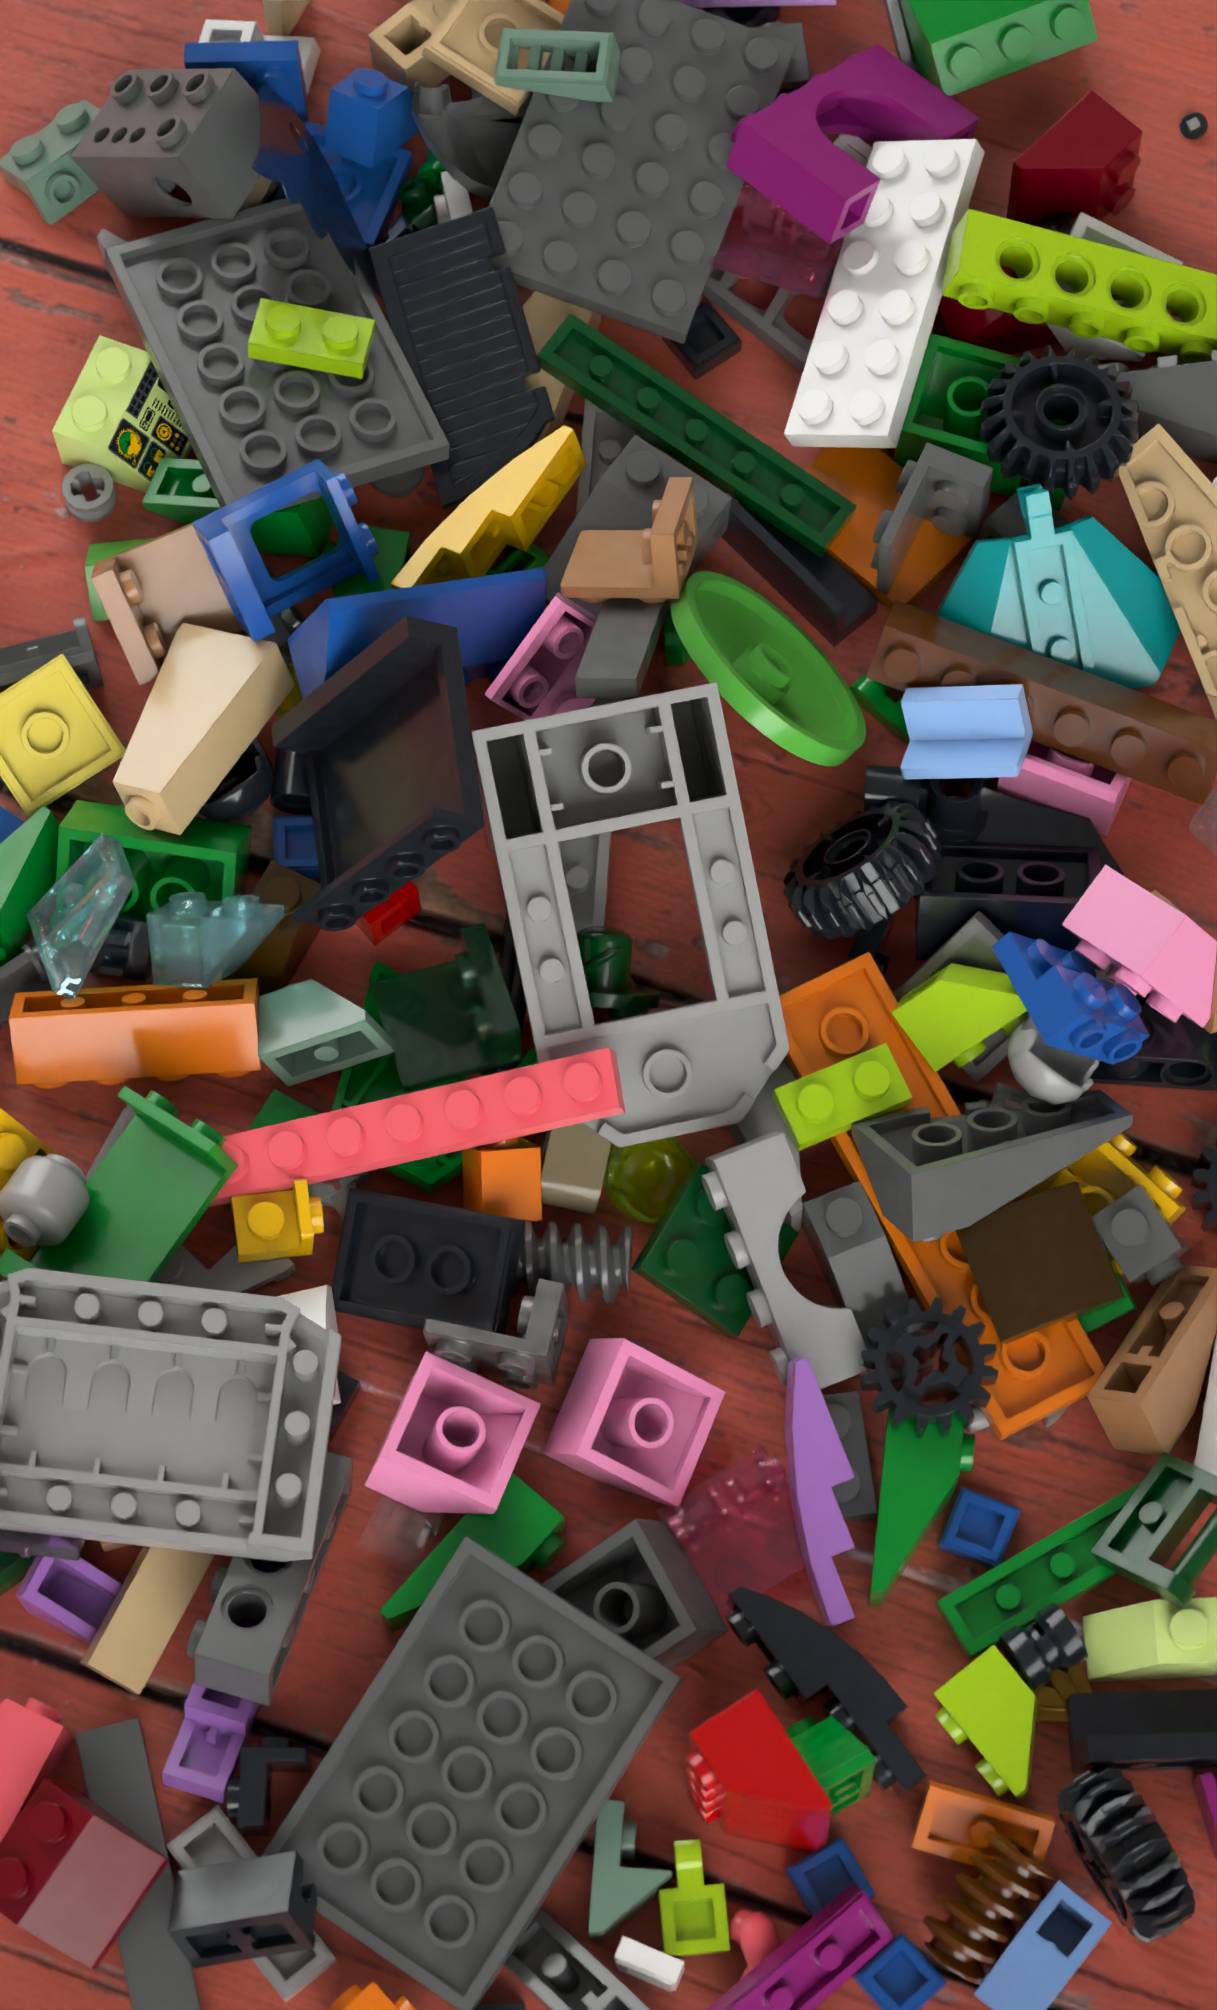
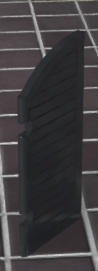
(465, 345)

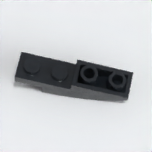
(814, 1660)

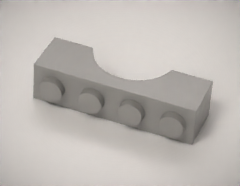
(757, 1189)

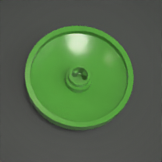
(768, 669)

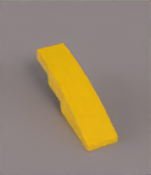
(500, 512)

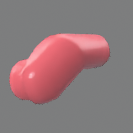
(755, 1936)

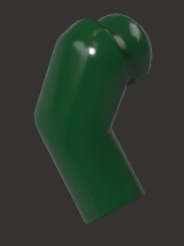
(417, 204)

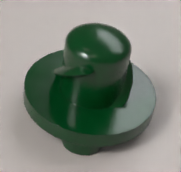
(607, 966)

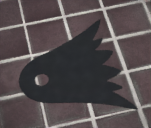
(310, 181)

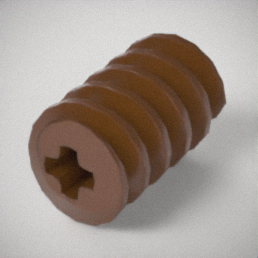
(987, 1907)

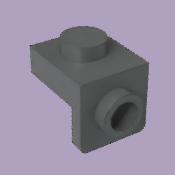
(1140, 1237)

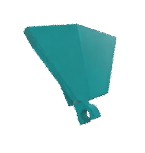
(1066, 596)

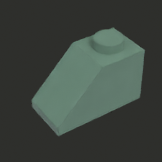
(315, 1032)

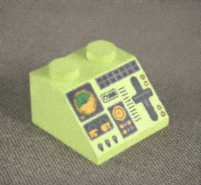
(120, 417)

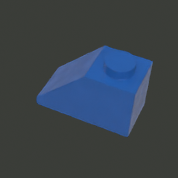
(368, 117)

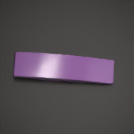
(814, 1466)
(211, 1735)

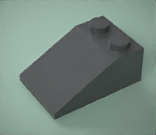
(625, 502)
(644, 1592)

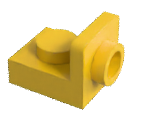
(276, 1223)

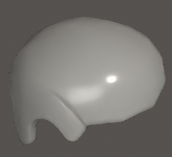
(1047, 1070)

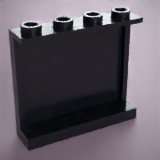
(385, 768)

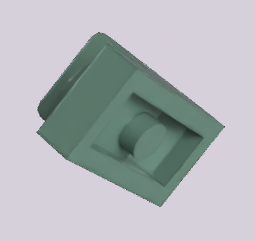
(618, 1890)

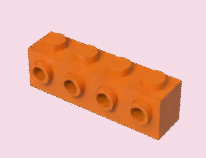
(135, 1033)

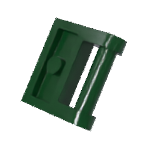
(1155, 1525)

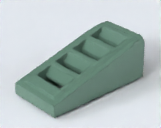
(578, 44)

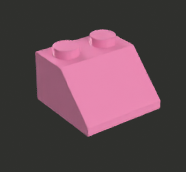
(634, 1421)
(452, 1441)

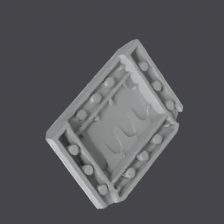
(162, 1415)

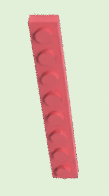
(424, 1124)

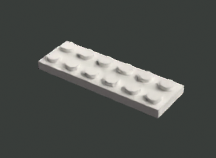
(884, 297)

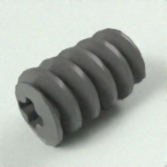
(575, 1261)

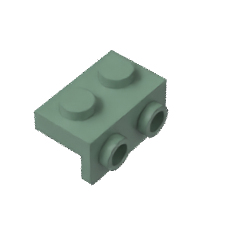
(43, 165)

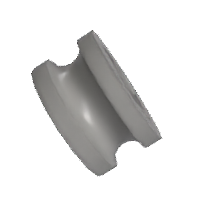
(103, 484)

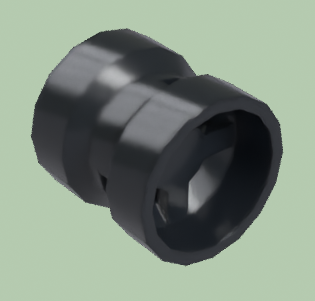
(1043, 1646)

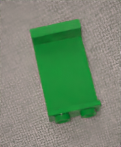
(140, 1197)

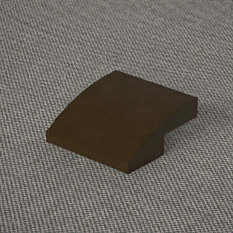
(1040, 1262)

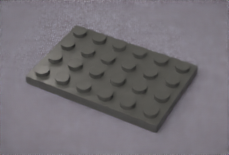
(636, 193)
(254, 418)
(472, 1773)

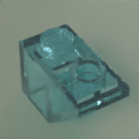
(206, 940)

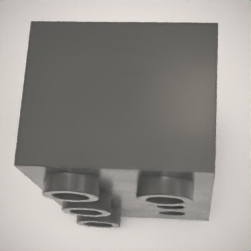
(170, 131)

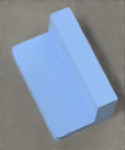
(965, 731)

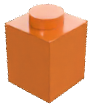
(503, 1179)

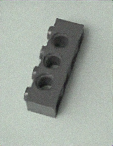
(252, 1659)

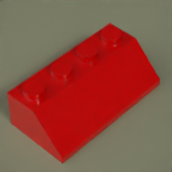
(755, 1779)

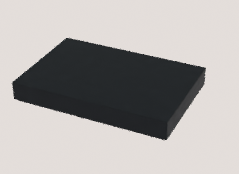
(425, 1261)

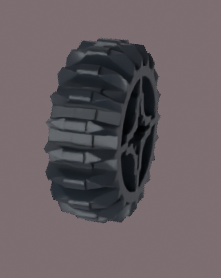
(1126, 1853)

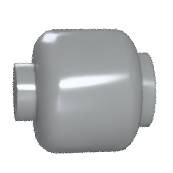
(43, 1200)

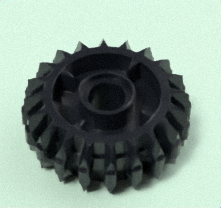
(1068, 389)
(863, 870)

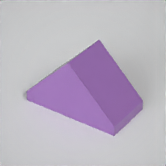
(68, 1595)

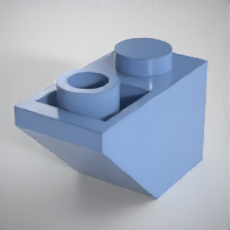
(1044, 1953)

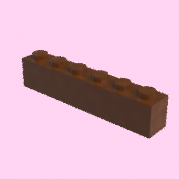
(1065, 705)

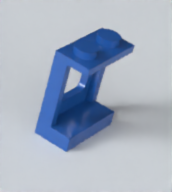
(240, 568)

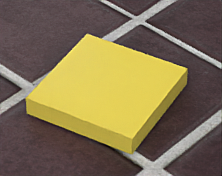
(52, 736)

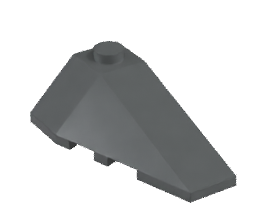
(1179, 400)
(963, 1167)

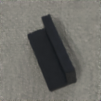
(811, 584)
(1143, 1730)

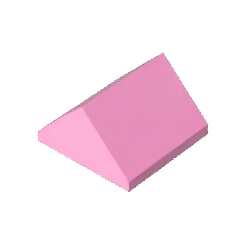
(1068, 785)

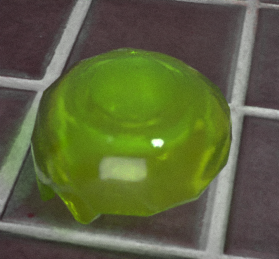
(646, 1178)

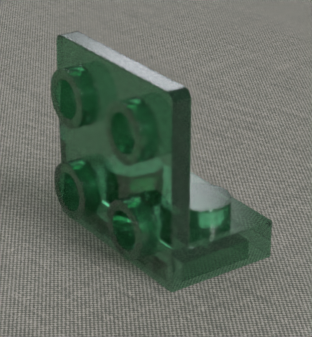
(450, 1016)

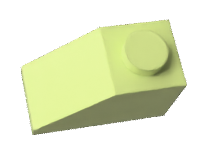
(1152, 1641)

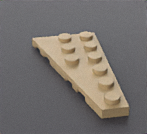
(1179, 525)

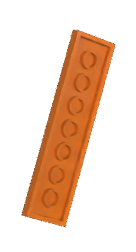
(851, 1014)

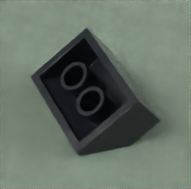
(1011, 884)

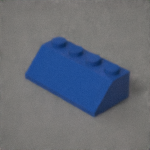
(489, 614)

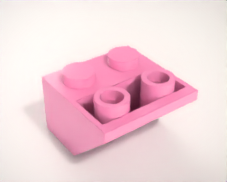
(544, 666)
(1147, 946)

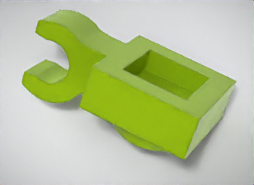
(693, 1912)

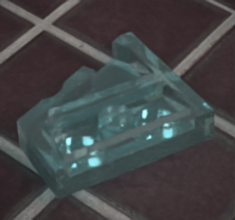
(79, 914)

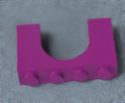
(866, 96)

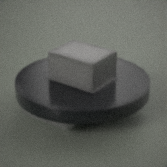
(1193, 125)

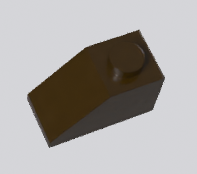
(287, 944)

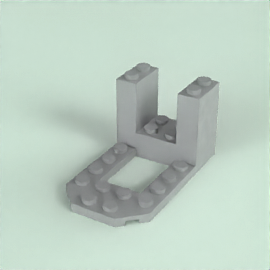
(611, 773)

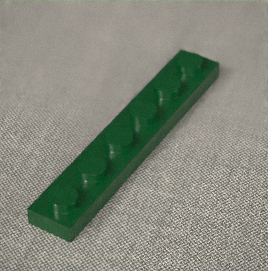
(695, 435)

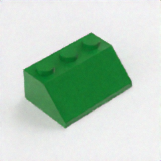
(981, 40)
(948, 407)
(204, 858)

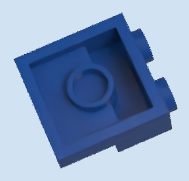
(1069, 1002)

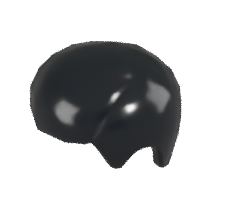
(243, 787)

